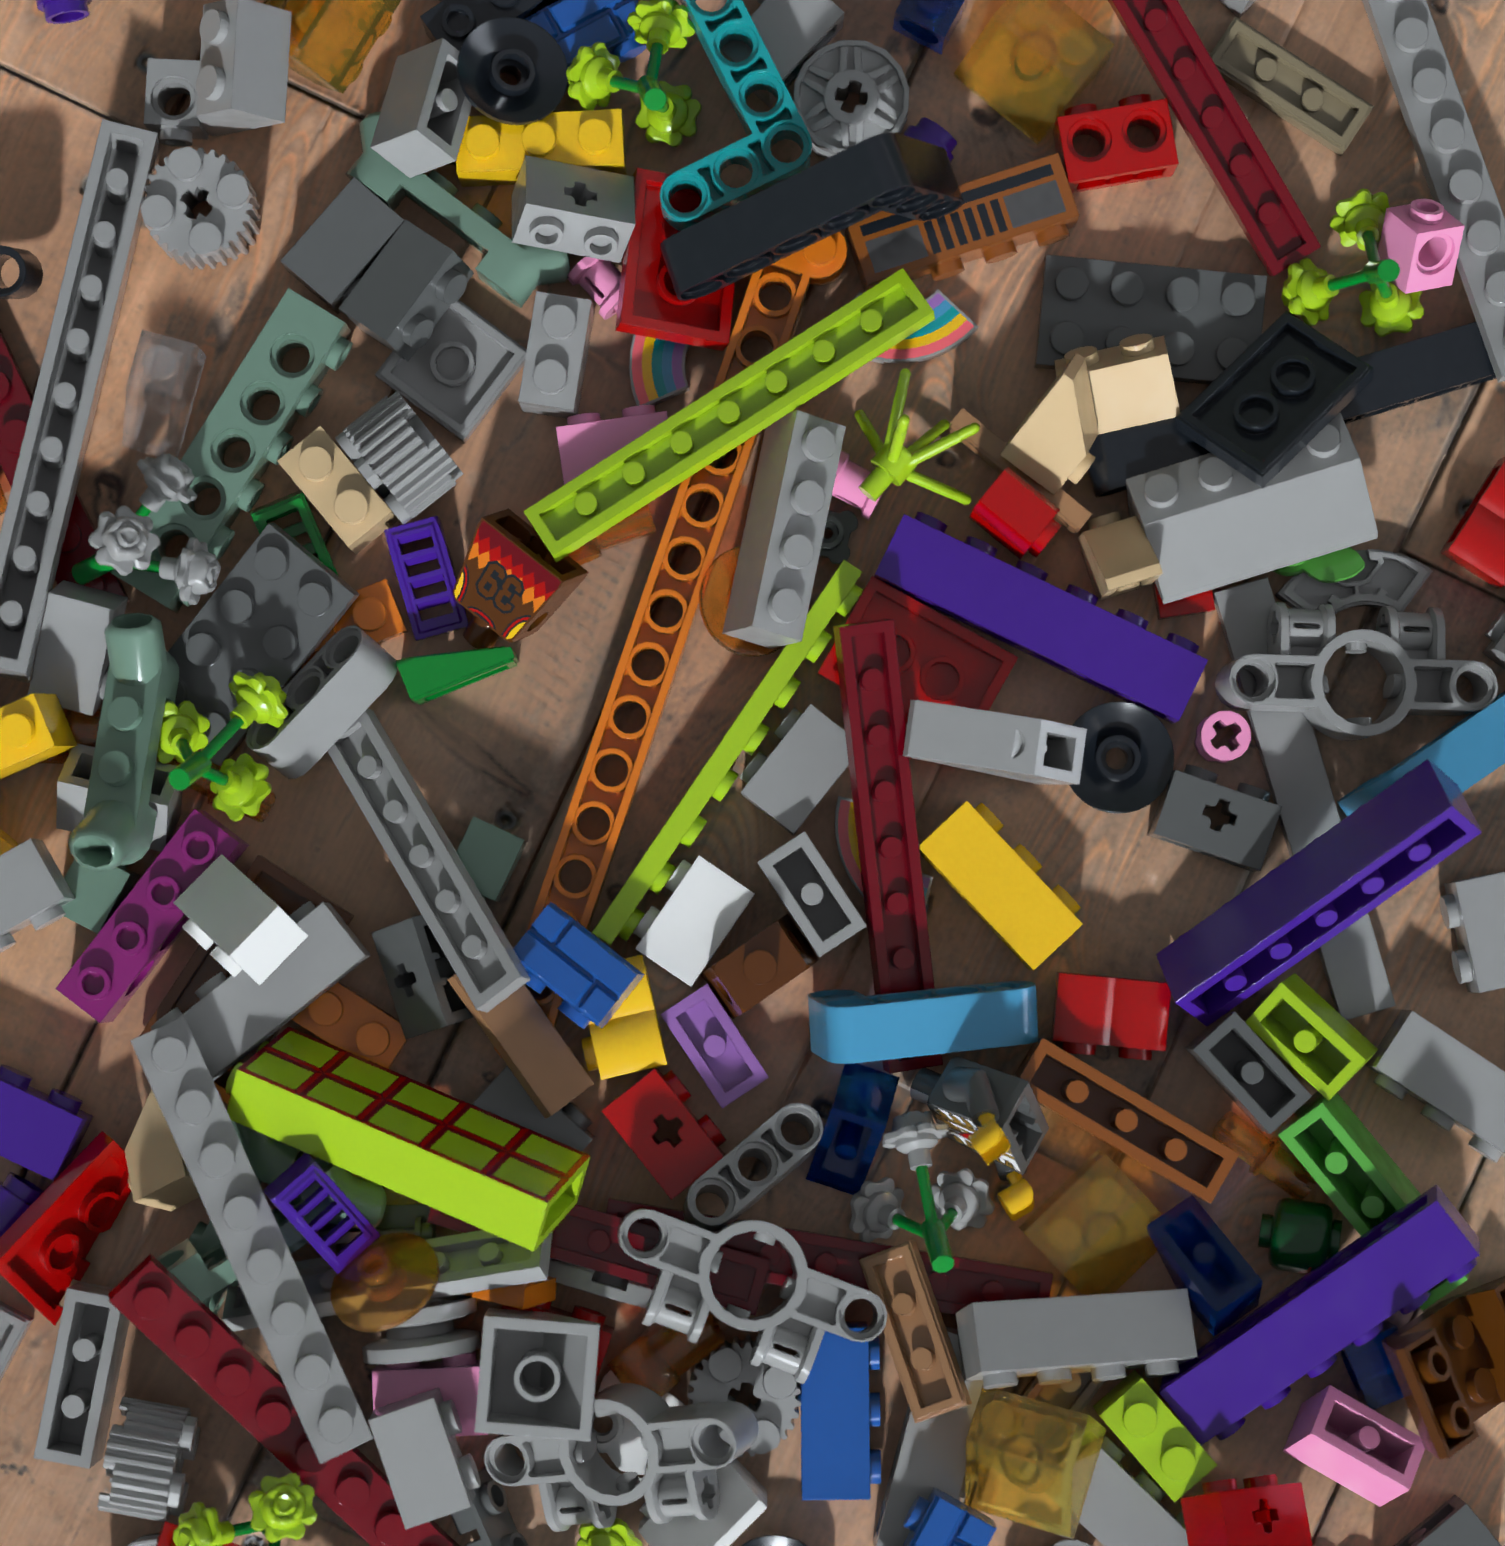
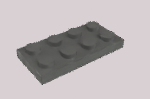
(1199, 312)
(258, 620)

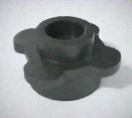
(842, 526)

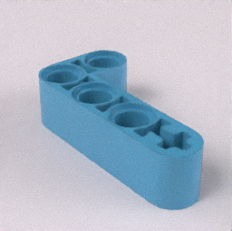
(1462, 752)
(921, 1022)

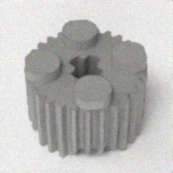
(189, 180)
(399, 457)
(775, 1388)
(148, 1460)

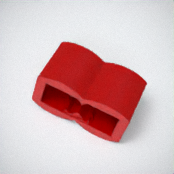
(1016, 515)
(1480, 534)
(1110, 1013)

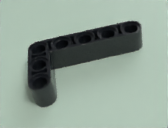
(872, 176)

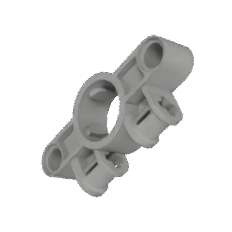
(1414, 662)
(809, 1306)
(681, 1460)

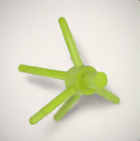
(896, 462)

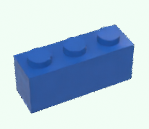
(838, 1420)

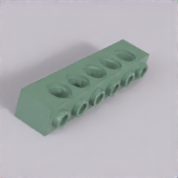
(292, 325)

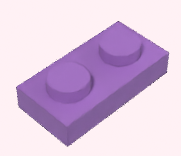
(714, 1045)

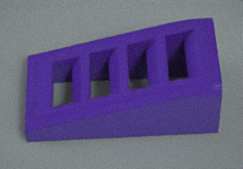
(413, 532)
(294, 1182)

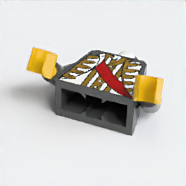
(991, 1116)

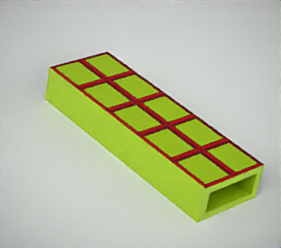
(407, 1137)

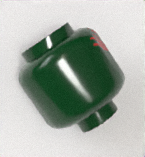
(1300, 1235)

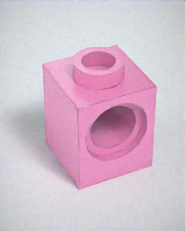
(1423, 243)

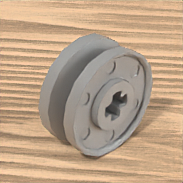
(844, 69)
(427, 1334)

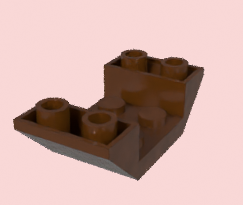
(1452, 1366)

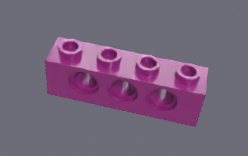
(146, 919)

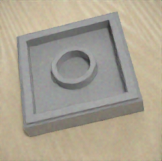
(457, 370)

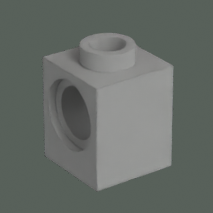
(163, 81)

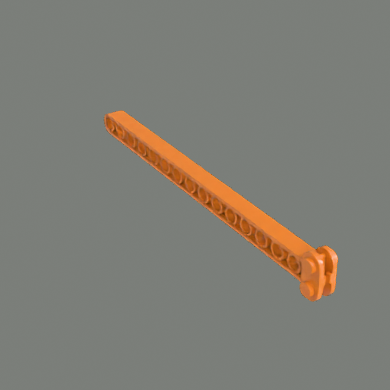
(813, 265)

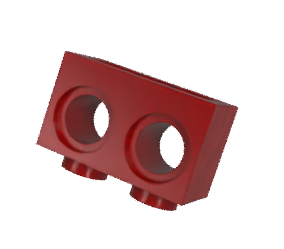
(1119, 158)

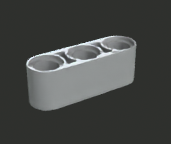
(324, 701)
(766, 1145)

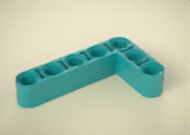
(762, 129)

